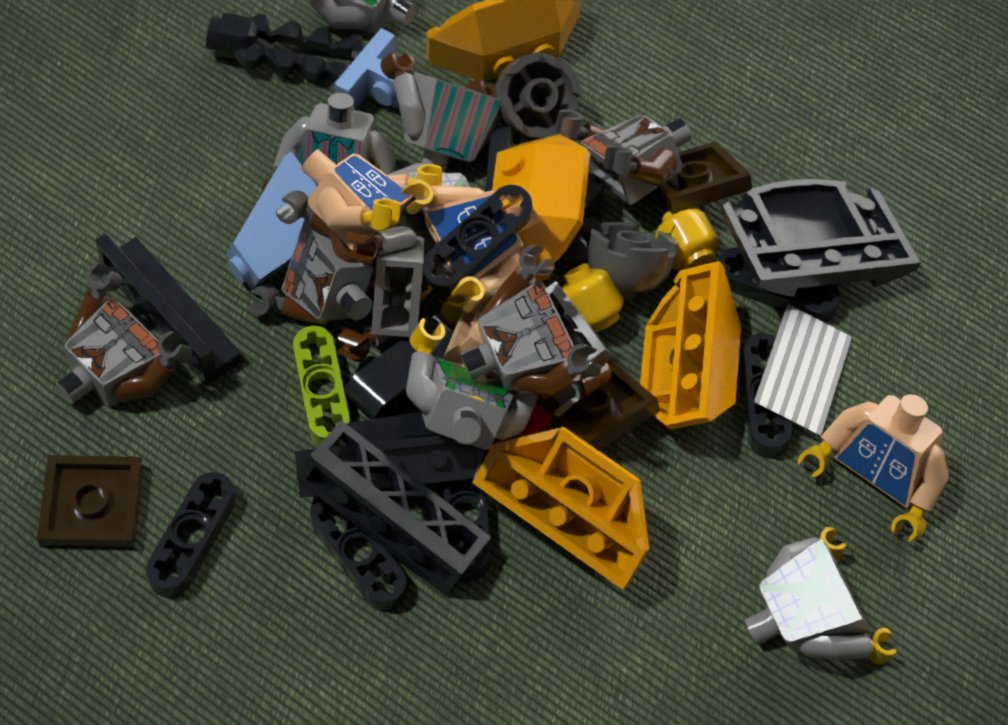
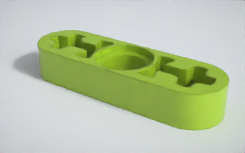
(309, 373)

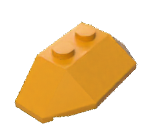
(496, 32)
(556, 178)
(693, 348)
(571, 498)

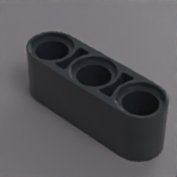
(381, 385)

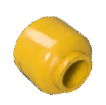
(694, 236)
(594, 296)

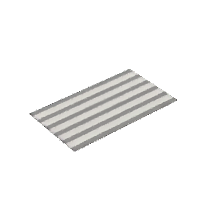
(803, 369)

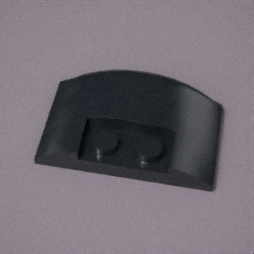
(818, 236)

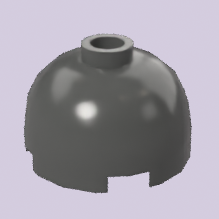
(534, 92)
(630, 257)

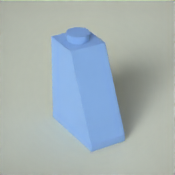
(264, 241)

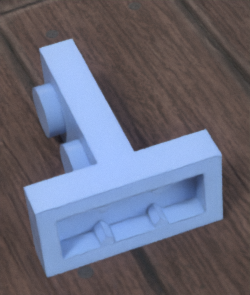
(365, 74)

